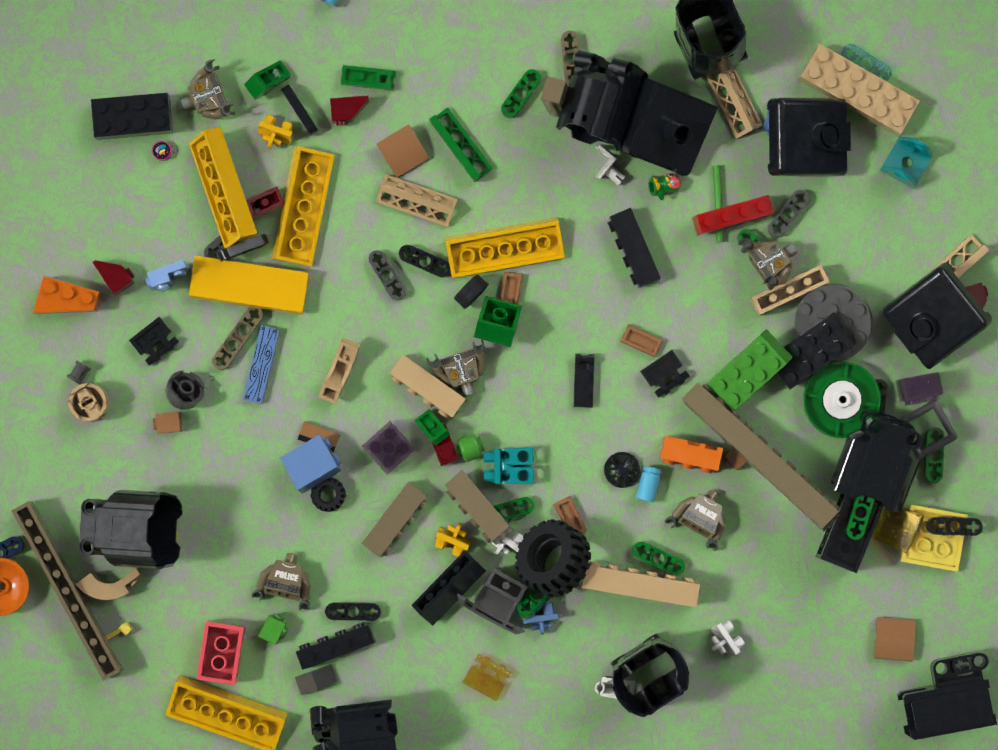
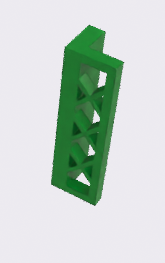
(434, 120)

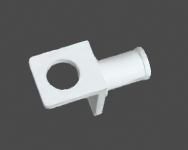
(608, 168)
(605, 687)

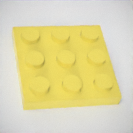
(933, 549)

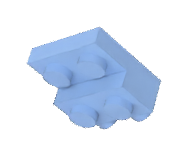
(163, 277)

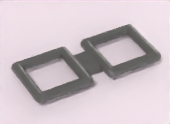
(952, 436)

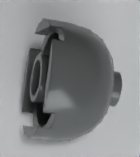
(184, 390)

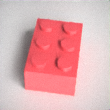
(221, 652)

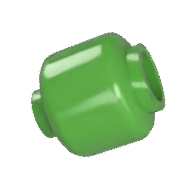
(470, 447)

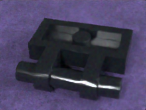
(150, 336)
(660, 369)

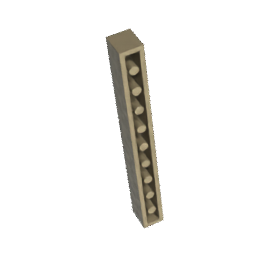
(761, 457)
(66, 590)

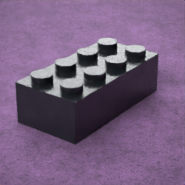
(132, 116)
(815, 350)

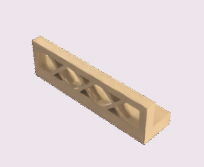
(739, 98)
(417, 196)
(971, 260)

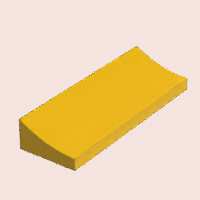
(222, 187)
(303, 206)
(504, 247)
(249, 285)
(226, 714)

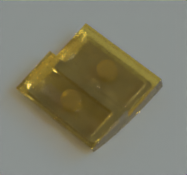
(898, 528)

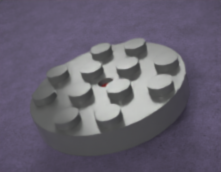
(846, 304)

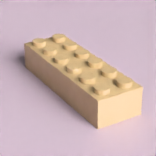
(860, 89)
(641, 585)

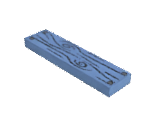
(261, 364)

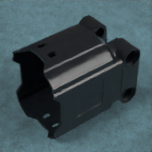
(725, 22)
(600, 99)
(879, 460)
(132, 529)
(647, 700)
(354, 726)

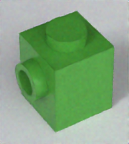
(273, 629)

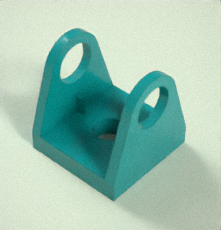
(914, 150)

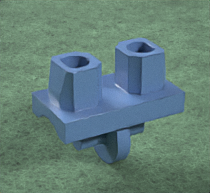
(549, 614)

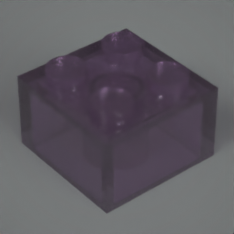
(919, 387)
(388, 447)

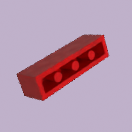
(732, 215)

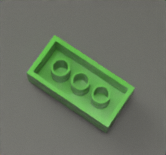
(750, 370)

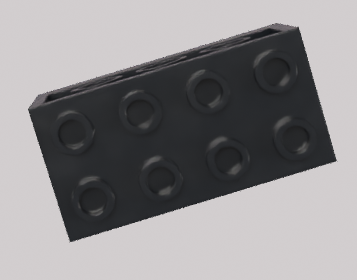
(837, 546)

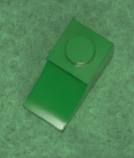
(267, 79)

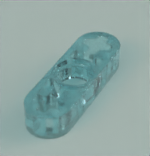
(857, 50)

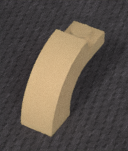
(339, 371)
(98, 589)

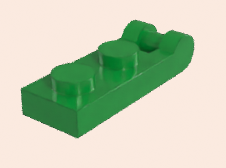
(367, 77)

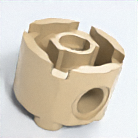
(88, 402)

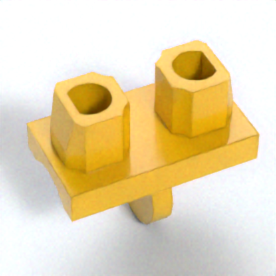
(275, 134)
(454, 536)

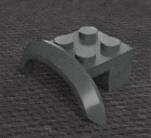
(497, 600)

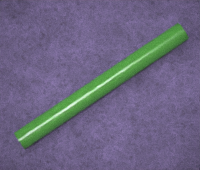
(718, 197)

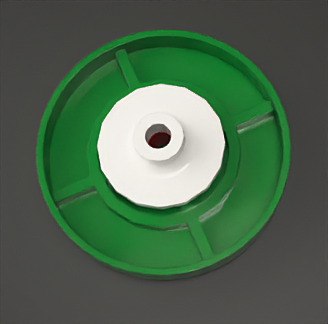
(823, 394)

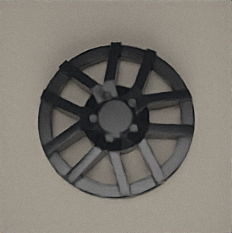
(621, 469)

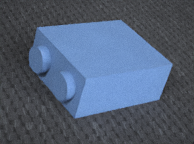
(311, 463)

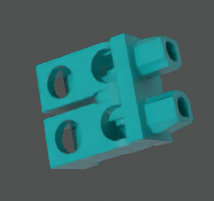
(504, 466)

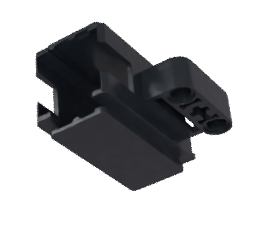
(951, 702)

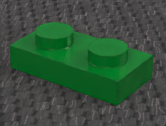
(432, 427)

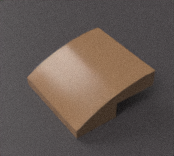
(402, 151)
(894, 639)

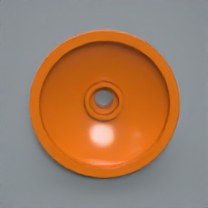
(16, 586)

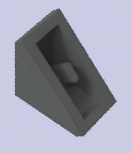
(316, 679)

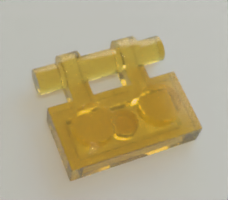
(484, 682)

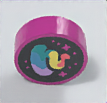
(161, 150)

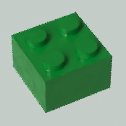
(498, 321)

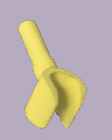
(125, 628)

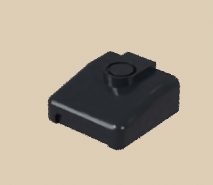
(667, 127)
(808, 137)
(936, 316)

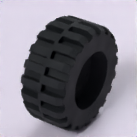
(568, 569)

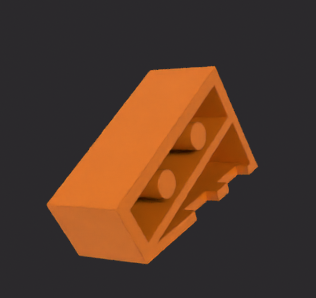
(64, 297)
(691, 454)

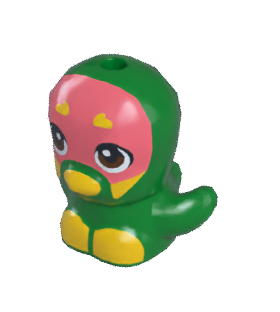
(666, 183)

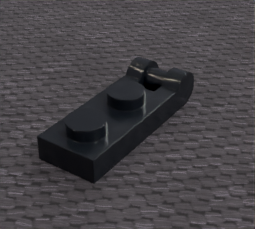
(583, 381)

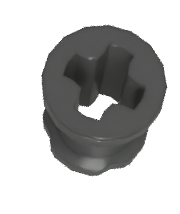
(78, 372)

